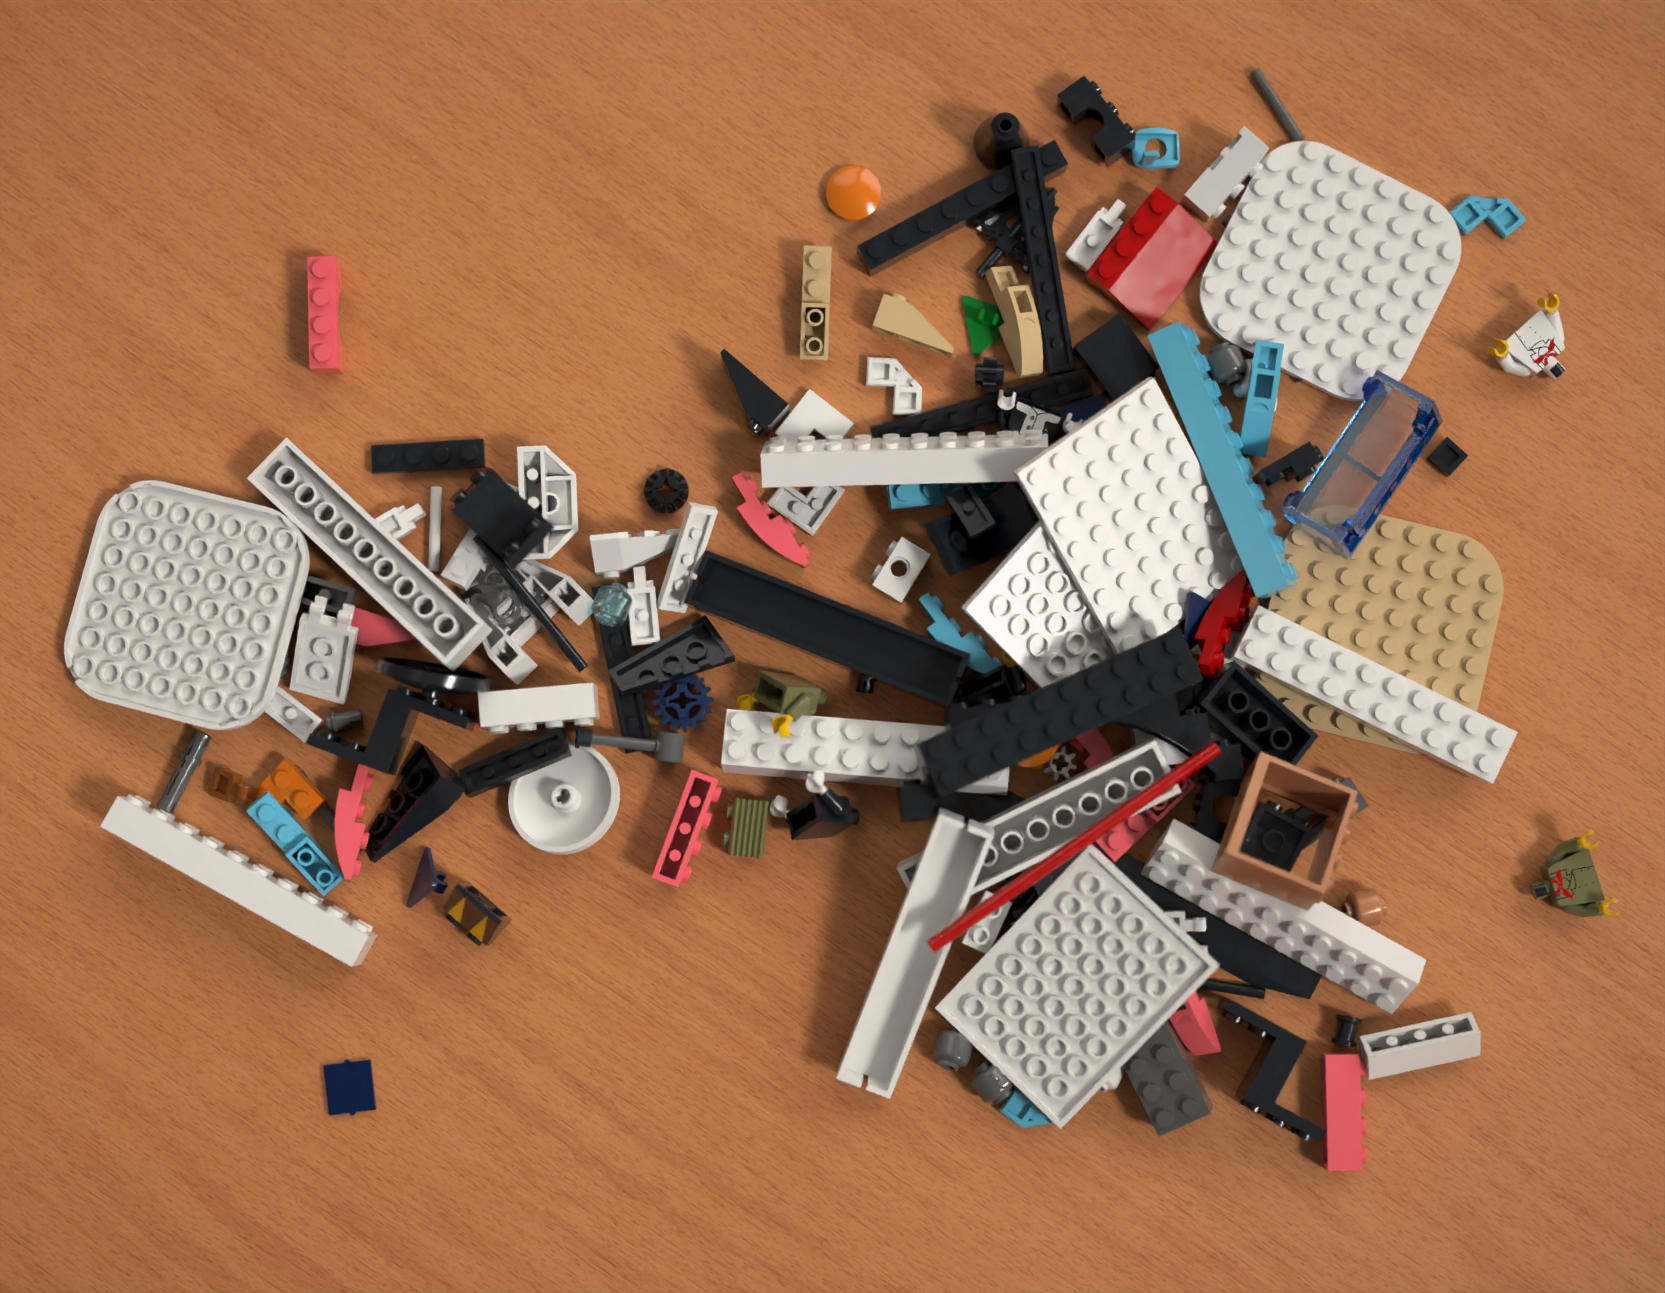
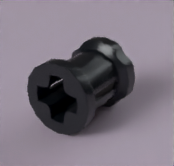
(1346, 1030)

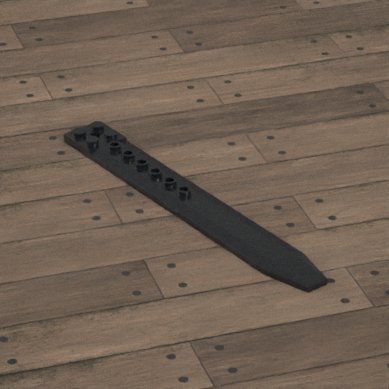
(1227, 945)

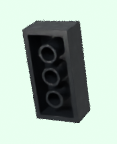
(1252, 716)

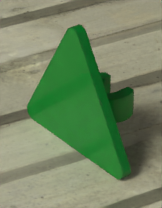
(982, 323)

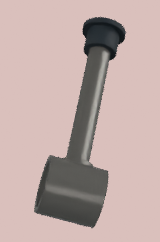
(666, 747)

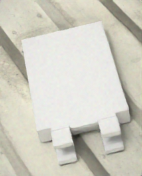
(324, 653)

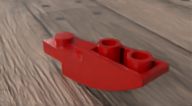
(1223, 616)

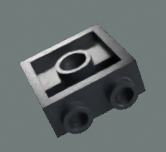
(1295, 465)
(1275, 836)

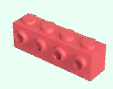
(685, 829)

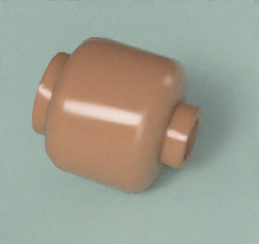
(1365, 906)

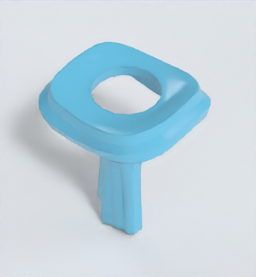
(1150, 159)

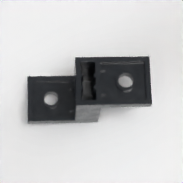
(500, 516)
(1013, 521)
(391, 730)
(1270, 1069)

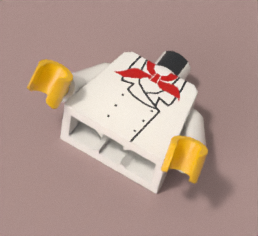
(1534, 344)

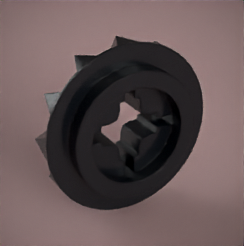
(675, 500)

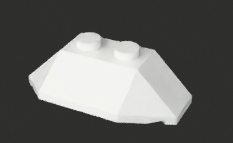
(552, 491)

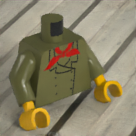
(785, 695)
(1572, 880)

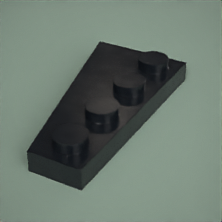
(675, 657)

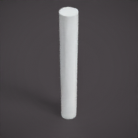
(435, 529)

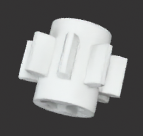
(1066, 759)

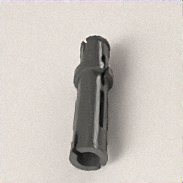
(189, 761)

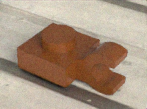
(228, 787)

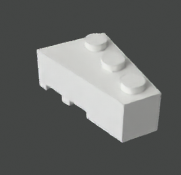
(1226, 175)

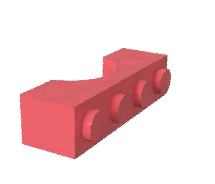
(323, 316)

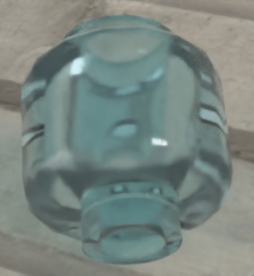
(611, 604)

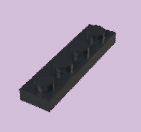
(428, 456)
(515, 762)

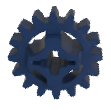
(683, 714)

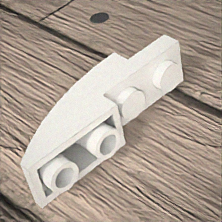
(466, 561)

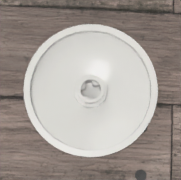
(566, 802)

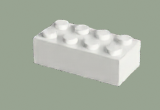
(539, 706)

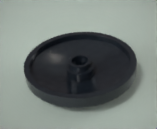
(433, 677)

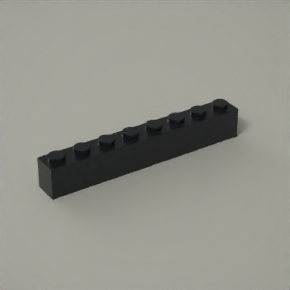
(951, 213)

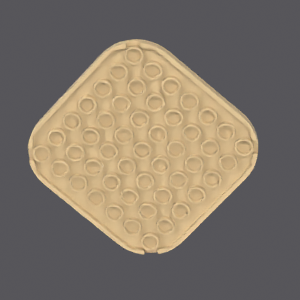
(1404, 600)

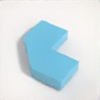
(1498, 212)
(1023, 1110)

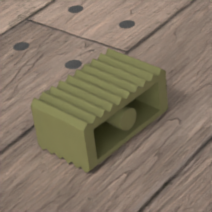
(747, 827)

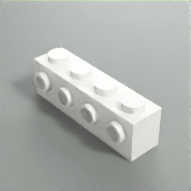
(1420, 1045)

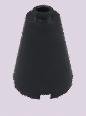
(998, 136)

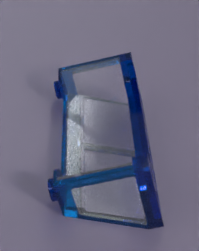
(1365, 465)

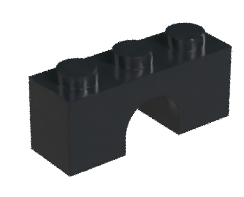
(1085, 101)
(1204, 819)

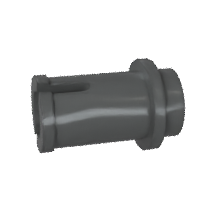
(344, 720)

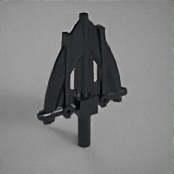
(1007, 239)

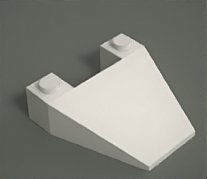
(552, 592)

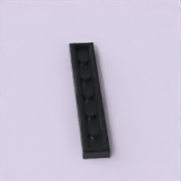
(630, 708)

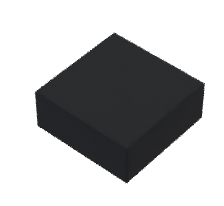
(1447, 457)

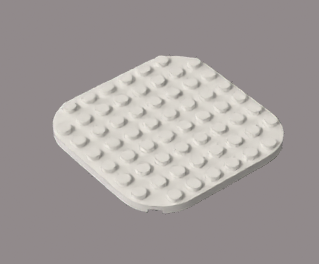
(1330, 267)
(187, 605)

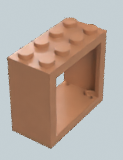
(1306, 790)

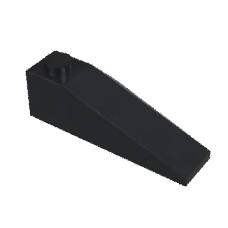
(422, 796)

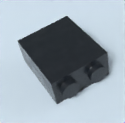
(1115, 358)

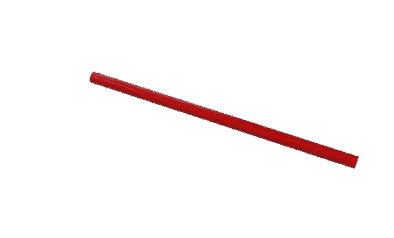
(1073, 847)

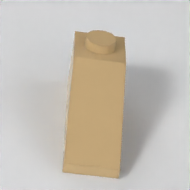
(904, 322)

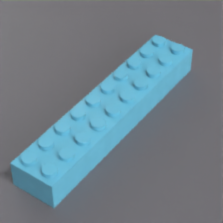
(1222, 460)

